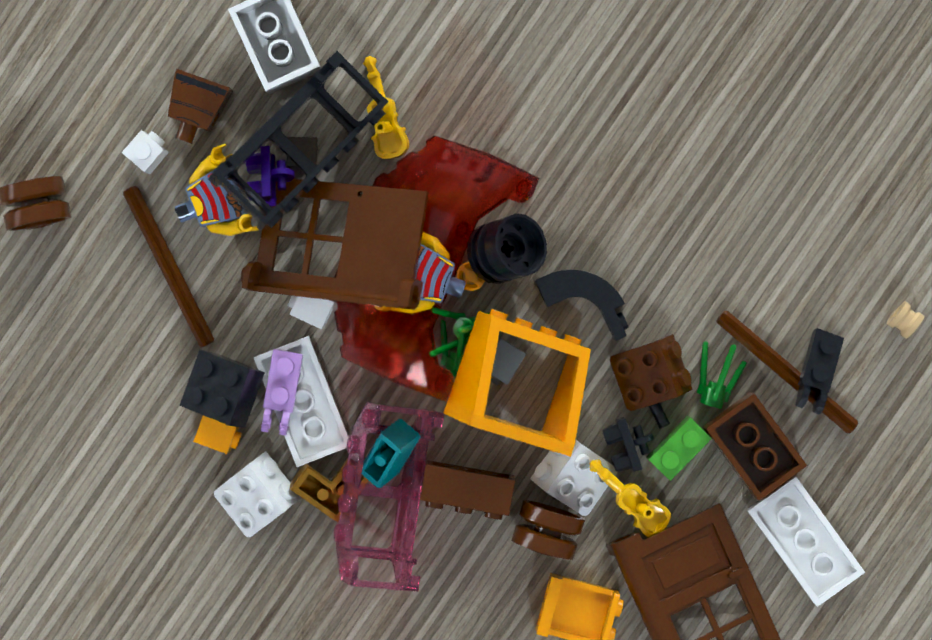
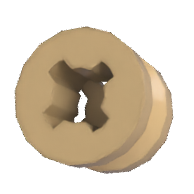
(905, 320)

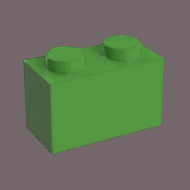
(678, 448)

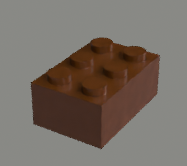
(754, 446)
(467, 489)

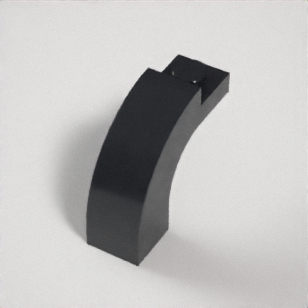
(589, 286)

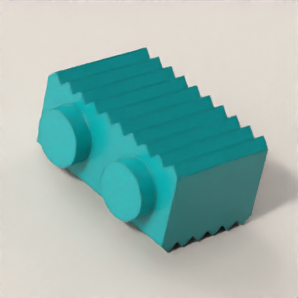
(390, 453)

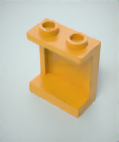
(578, 610)

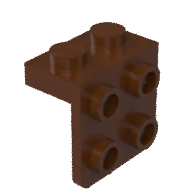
(651, 373)

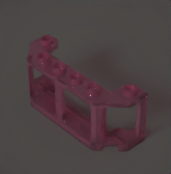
(406, 494)

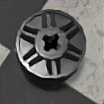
(507, 249)

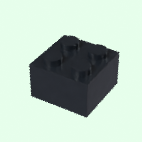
(222, 389)

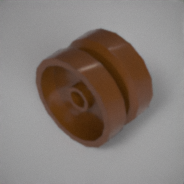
(34, 203)
(547, 533)

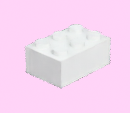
(275, 42)

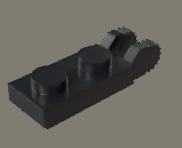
(819, 368)

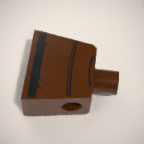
(196, 104)

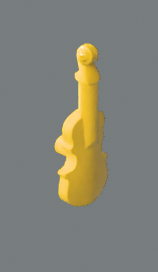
(389, 138)
(648, 515)

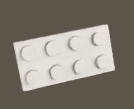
(316, 422)
(805, 541)

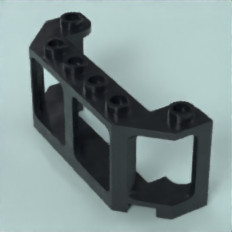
(272, 132)

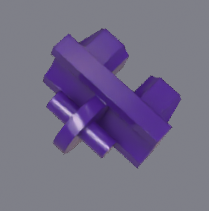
(265, 164)

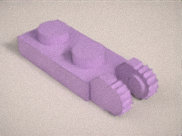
(281, 388)

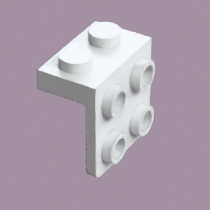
(570, 478)
(256, 495)

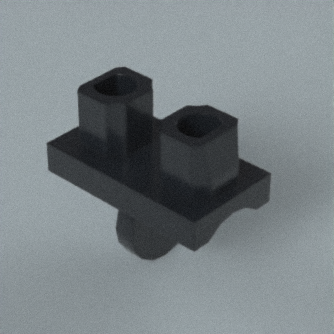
(629, 458)

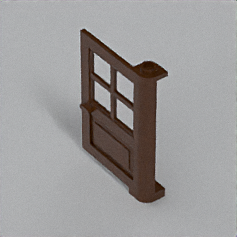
(376, 250)
(685, 568)

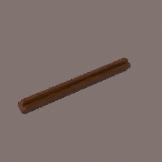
(168, 266)
(782, 368)

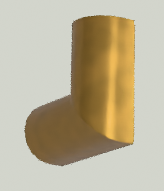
(320, 490)

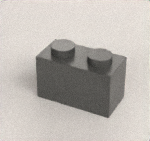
(506, 362)

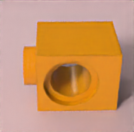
(217, 435)

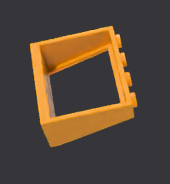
(472, 383)

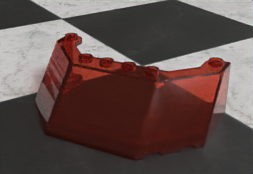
(462, 189)

